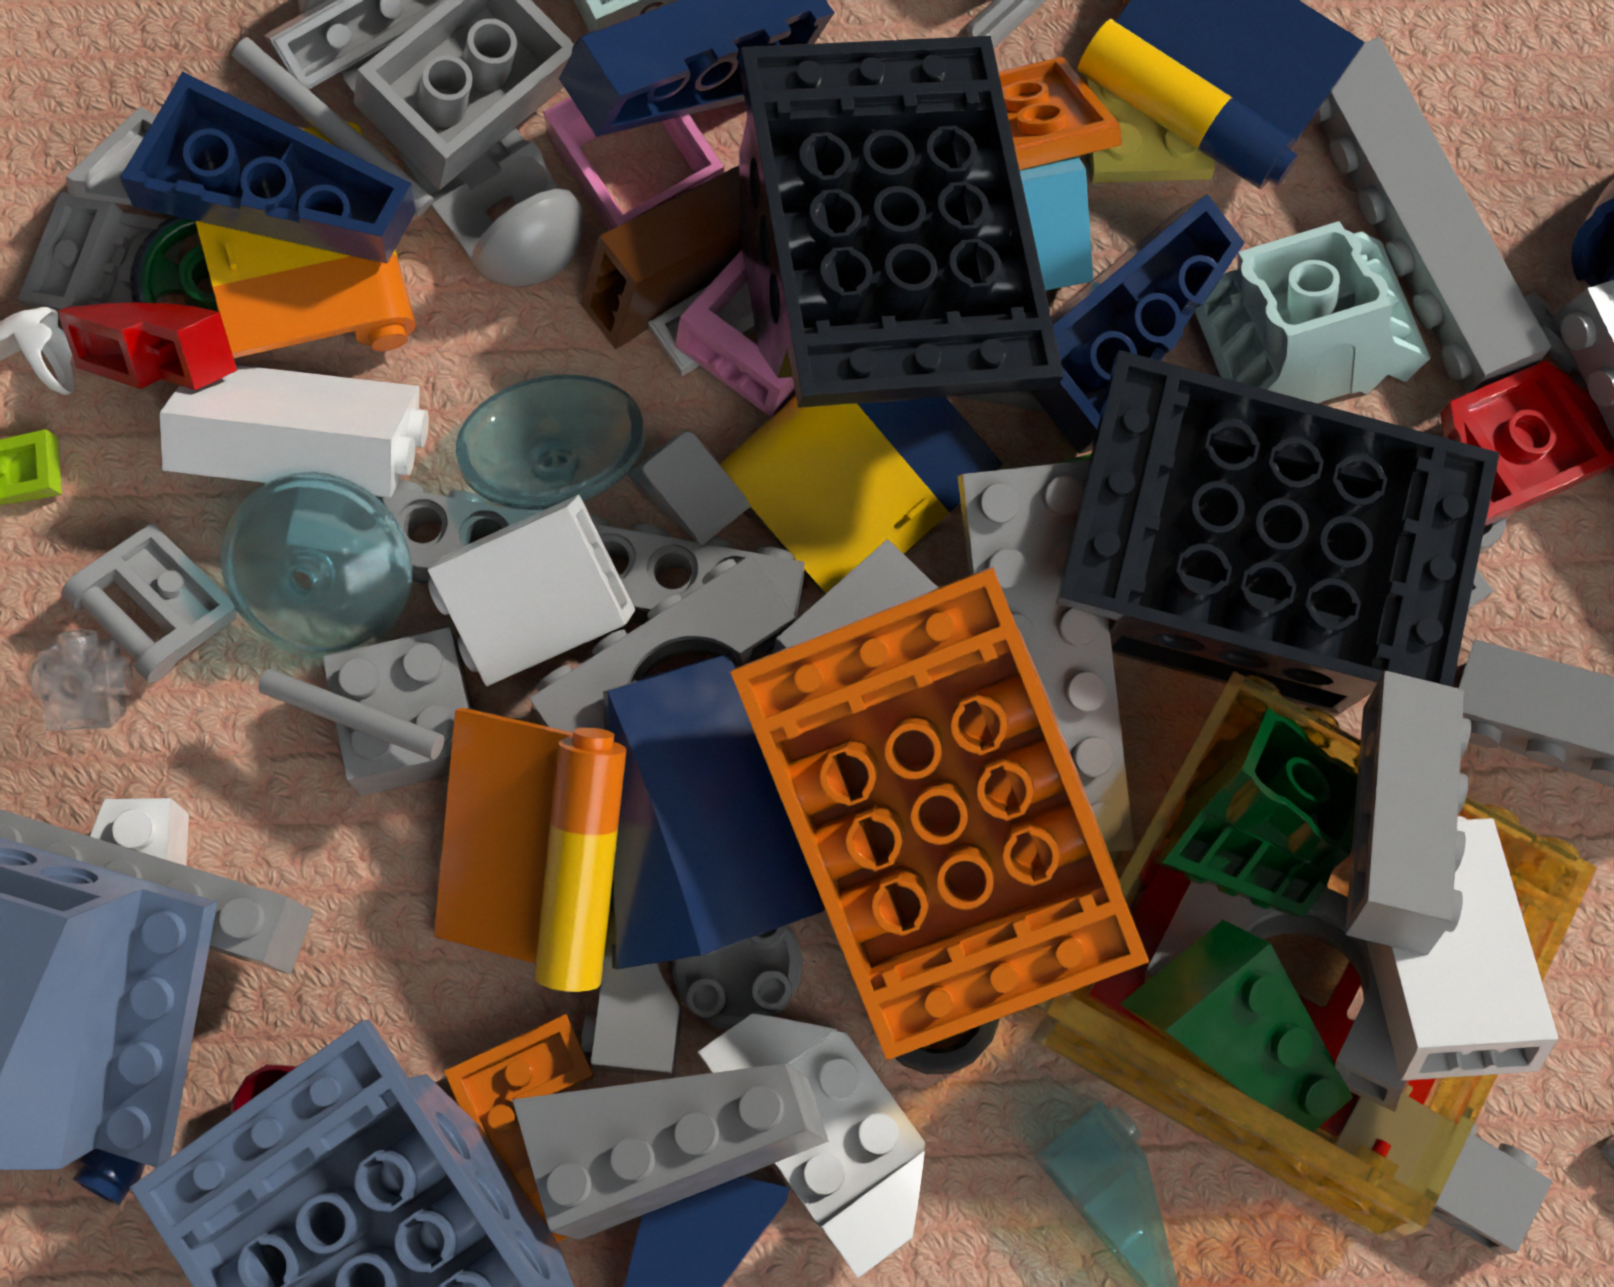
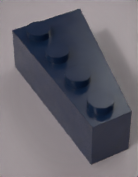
(679, 58)
(259, 175)
(1135, 309)

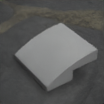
(87, 255)

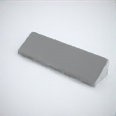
(341, 34)

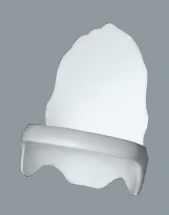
(38, 331)

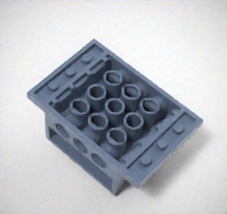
(93, 1009)
(349, 1184)

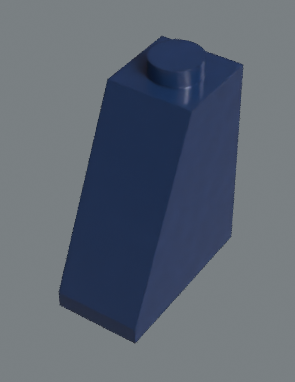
(704, 1235)

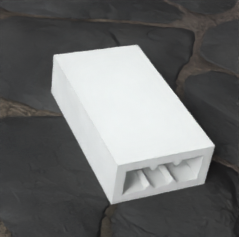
(292, 422)
(1478, 992)

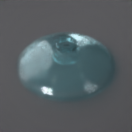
(550, 441)
(337, 539)

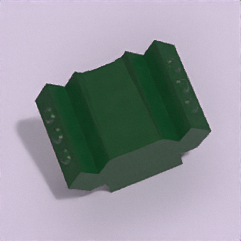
(1266, 818)

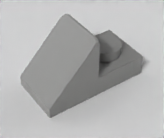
(690, 487)

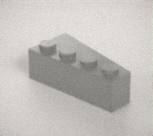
(1541, 710)
(655, 1142)

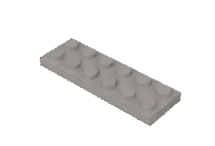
(1024, 529)

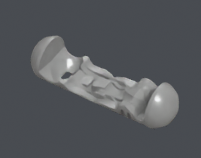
(529, 239)

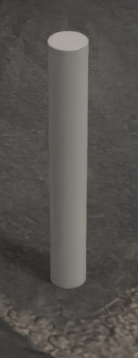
(351, 714)

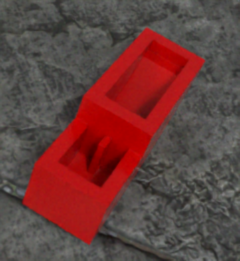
(149, 343)

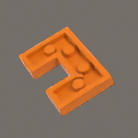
(527, 1066)

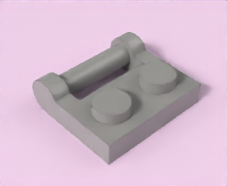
(164, 587)

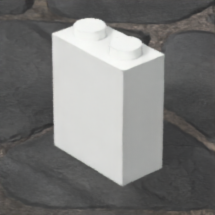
(530, 591)

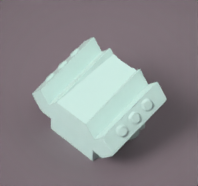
(1313, 317)

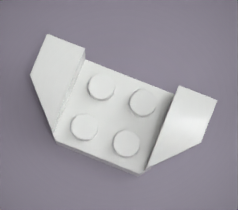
(870, 1172)

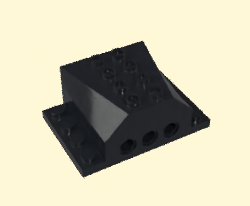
(889, 223)
(1274, 536)

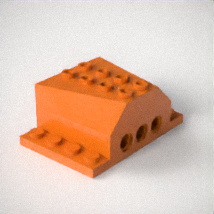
(940, 814)

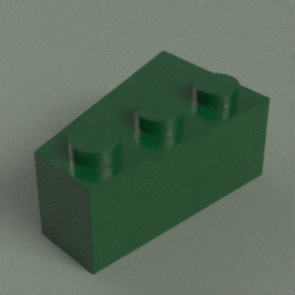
(1244, 1024)

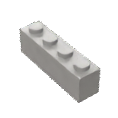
(1408, 814)

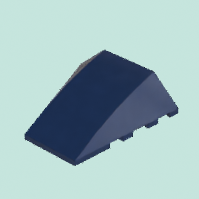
(700, 822)

